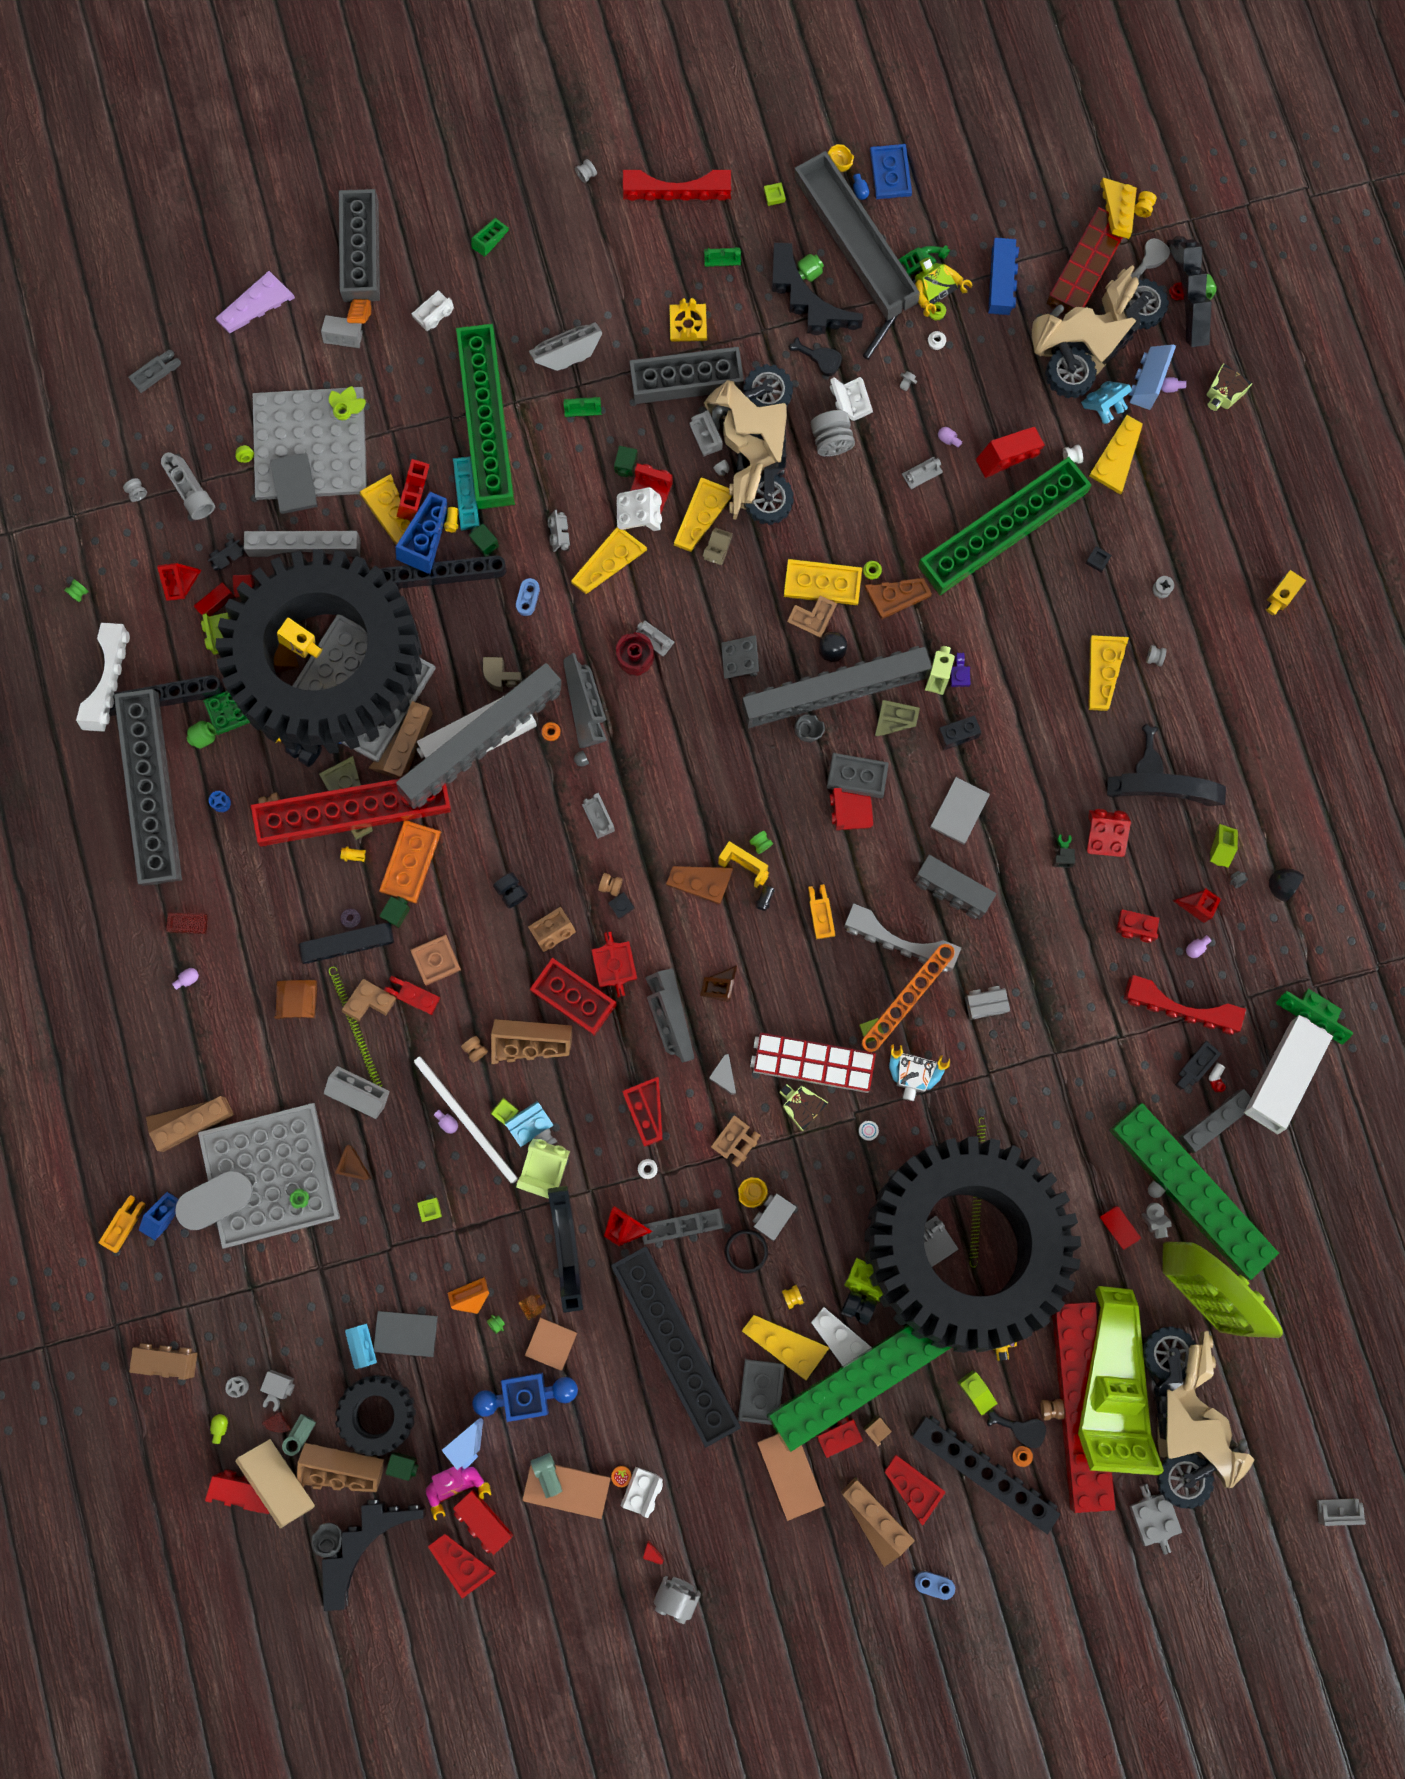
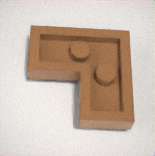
(815, 621)
(365, 996)

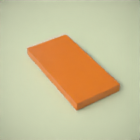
(410, 861)

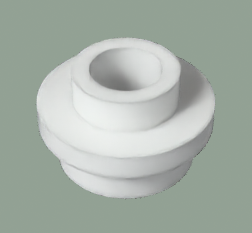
(934, 344)
(642, 1164)

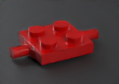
(614, 964)

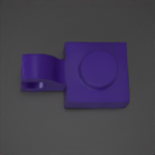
(960, 675)

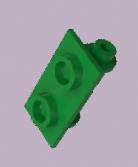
(722, 257)
(582, 407)

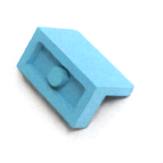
(360, 1346)

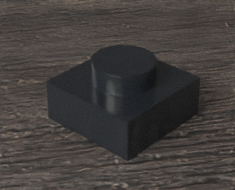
(1098, 559)
(621, 905)

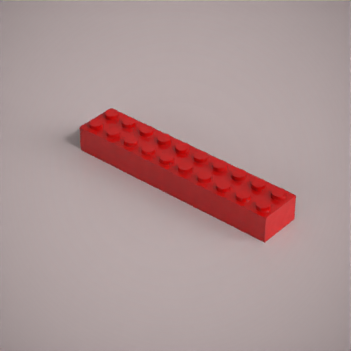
(339, 812)
(1074, 1344)

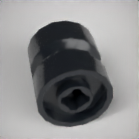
(304, 757)
(507, 884)
(858, 1307)

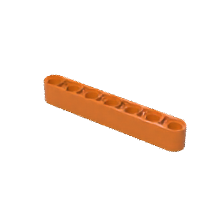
(912, 989)

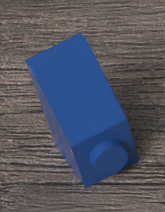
(159, 1216)

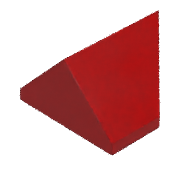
(177, 580)
(1200, 904)
(623, 1228)

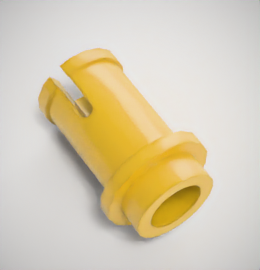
(451, 520)
(352, 854)

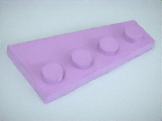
(259, 298)

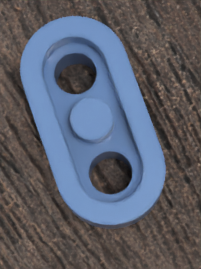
(527, 598)
(935, 1585)

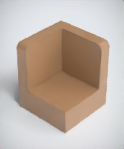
(877, 1430)

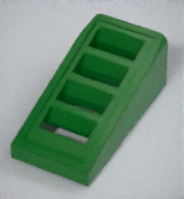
(483, 246)
(910, 257)

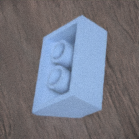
(1151, 375)
(464, 1448)

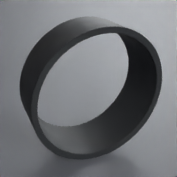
(728, 1245)

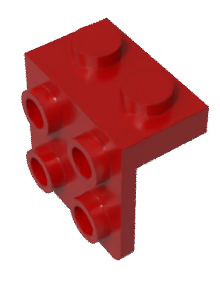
(659, 481)
(850, 810)
(1108, 832)

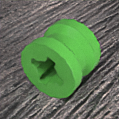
(76, 590)
(761, 842)

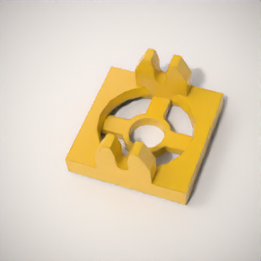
(688, 334)

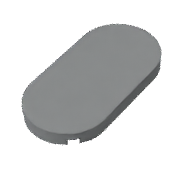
(214, 1200)

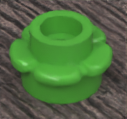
(294, 1198)
(496, 1324)

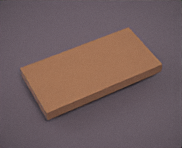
(791, 1477)
(581, 1494)

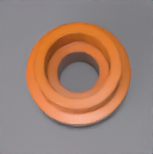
(551, 725)
(1016, 1453)

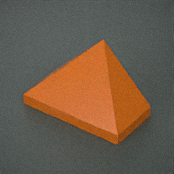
(469, 1297)

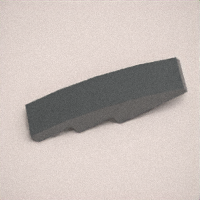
(684, 1226)

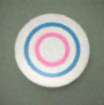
(868, 1130)

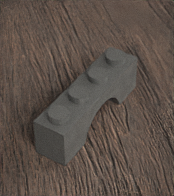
(1216, 1122)

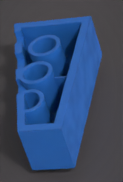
(423, 534)

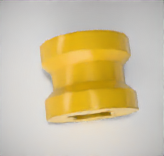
(792, 1297)

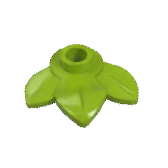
(346, 401)

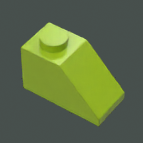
(1224, 846)
(977, 1392)

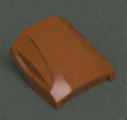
(296, 999)

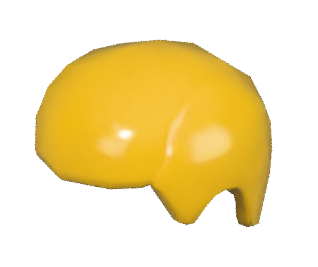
(841, 157)
(752, 1192)

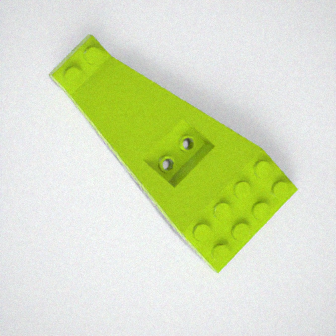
(1115, 1405)

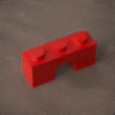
(413, 490)

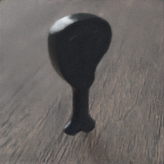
(826, 358)
(1151, 759)
(1029, 1433)

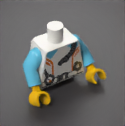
(915, 1072)

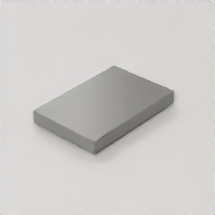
(960, 811)

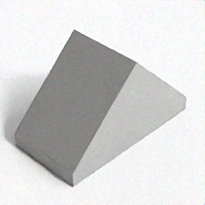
(723, 1075)

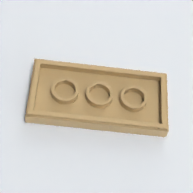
(275, 1483)

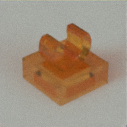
(531, 1307)

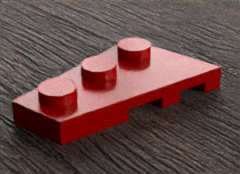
(459, 1565)

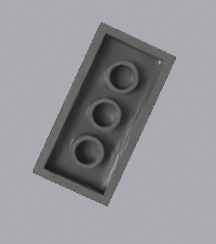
(954, 887)

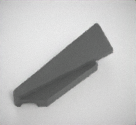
(585, 702)
(669, 1014)

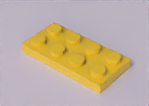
(815, 579)

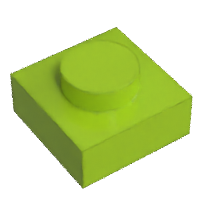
(774, 194)
(865, 1027)
(504, 1111)
(429, 1209)

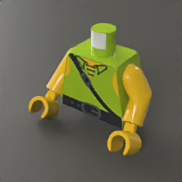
(936, 283)

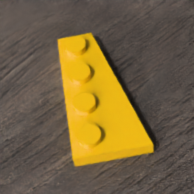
(1120, 205)
(1116, 459)
(384, 503)
(703, 510)
(611, 556)
(1104, 668)
(789, 1347)

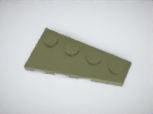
(340, 777)

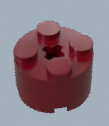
(631, 644)

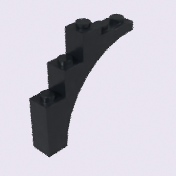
(1194, 280)
(803, 300)
(339, 1568)

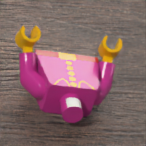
(452, 1483)

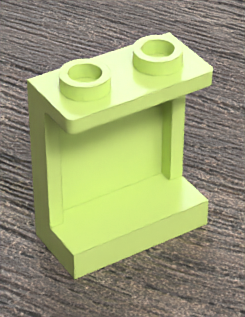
(543, 1167)

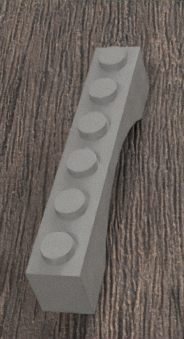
(276, 542)
(864, 922)

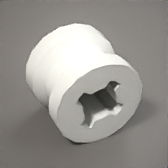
(1074, 453)

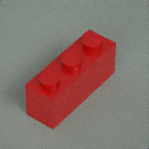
(482, 1522)

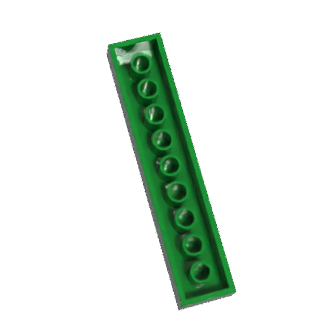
(485, 416)
(1004, 525)
(1194, 1191)
(851, 1386)

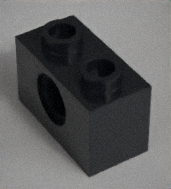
(959, 732)

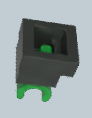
(1065, 857)

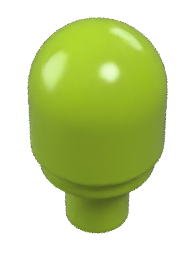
(218, 1427)

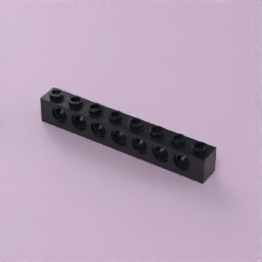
(1043, 1520)

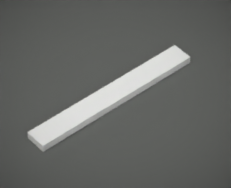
(465, 1119)

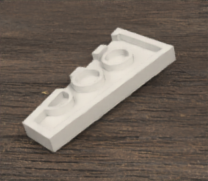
(839, 1337)

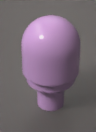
(1172, 384)
(949, 436)
(1197, 947)
(186, 978)
(446, 1122)

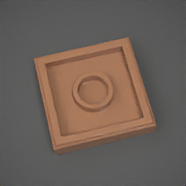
(435, 960)
(551, 1344)

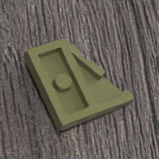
(896, 717)

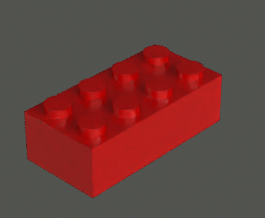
(573, 996)

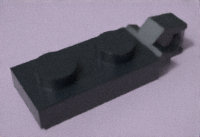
(1197, 1065)

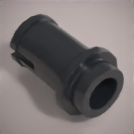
(742, 462)
(764, 899)

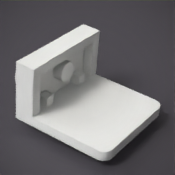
(851, 398)
(639, 509)

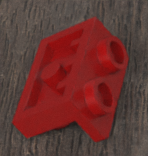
(1137, 925)
(839, 1437)

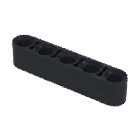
(346, 943)

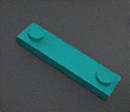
(465, 493)

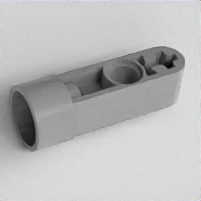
(195, 499)

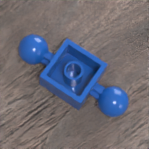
(524, 1396)

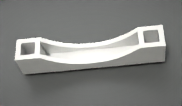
(95, 710)

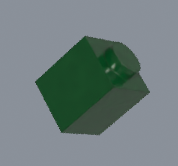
(625, 461)
(483, 540)
(395, 911)
(402, 1466)

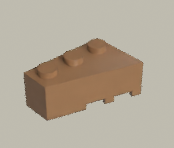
(163, 1361)

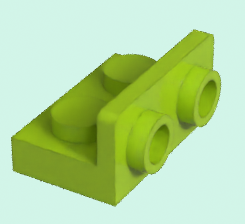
(210, 626)
(860, 1281)

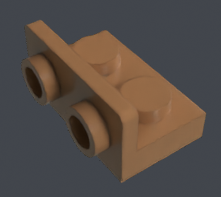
(552, 929)

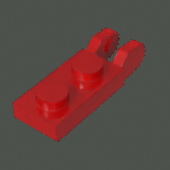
(414, 996)

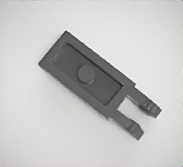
(154, 371)

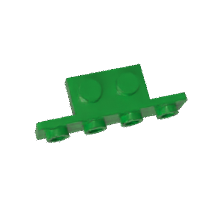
(1318, 1011)

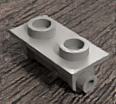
(922, 472)
(557, 523)
(660, 642)

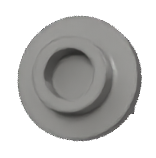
(908, 379)

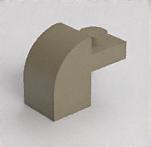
(717, 546)
(496, 677)

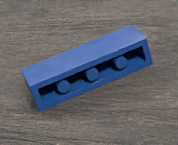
(1002, 276)

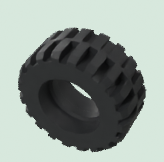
(348, 1419)

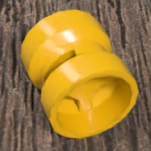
(1145, 203)

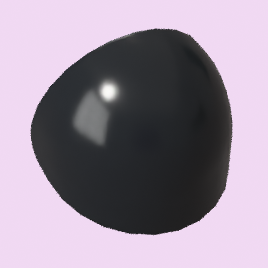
(1284, 883)

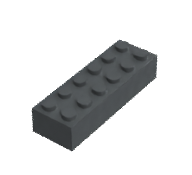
(359, 245)
(685, 374)

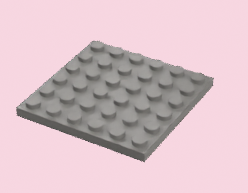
(305, 423)
(342, 654)
(278, 1157)

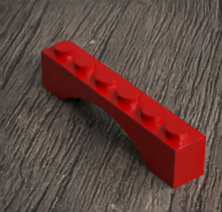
(642, 186)
(1145, 993)

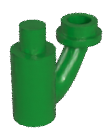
(942, 251)

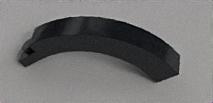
(1168, 785)
(566, 1249)

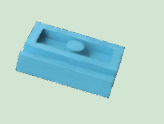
(528, 1123)

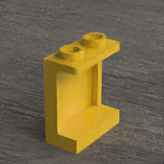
(746, 860)

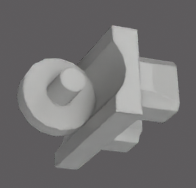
(1156, 1220)

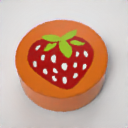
(621, 1476)

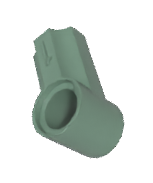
(299, 1434)
(544, 1469)

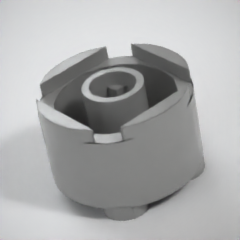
(676, 1599)

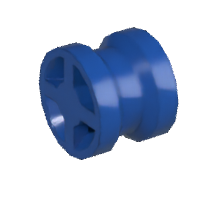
(216, 798)

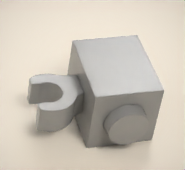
(276, 1386)

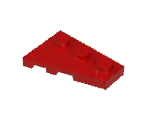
(914, 1487)

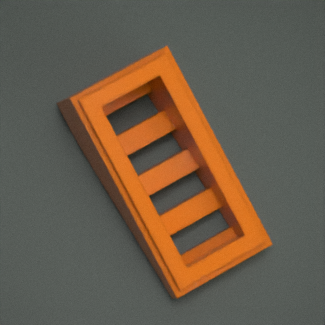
(359, 311)

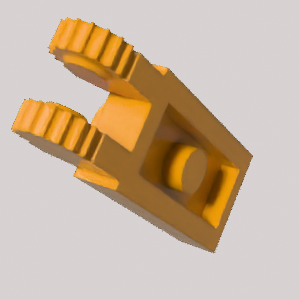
(821, 914)
(121, 1225)

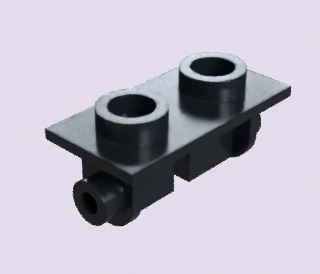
(232, 550)

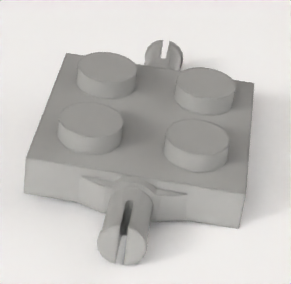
(1155, 1519)

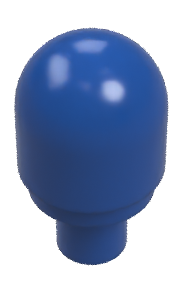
(860, 187)

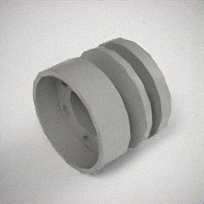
(832, 433)

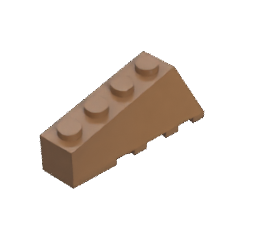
(402, 749)
(528, 1040)
(181, 1124)
(338, 1469)
(880, 1527)

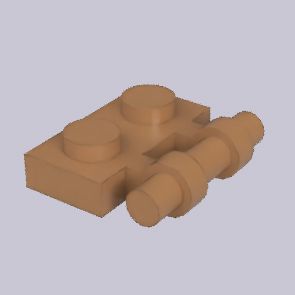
(731, 1136)

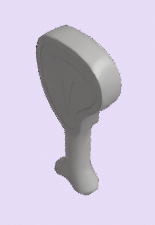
(1155, 254)

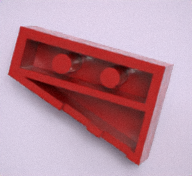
(1009, 451)
(646, 1110)
(234, 1490)

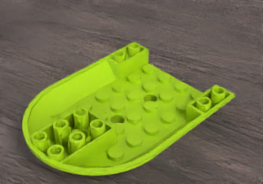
(1218, 1292)

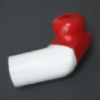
(1215, 1080)

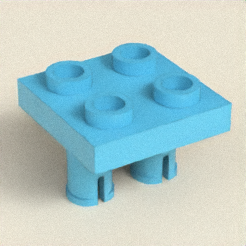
(1109, 394)

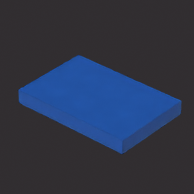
(890, 171)

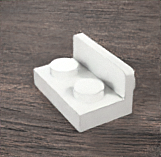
(433, 311)
(642, 1492)

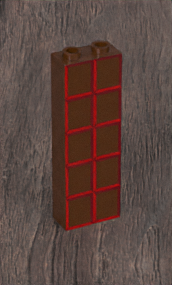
(1086, 264)

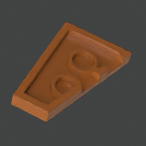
(894, 597)
(701, 881)

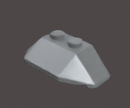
(567, 347)

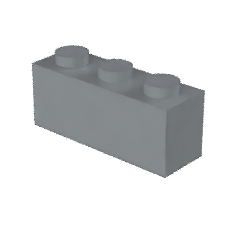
(356, 1092)

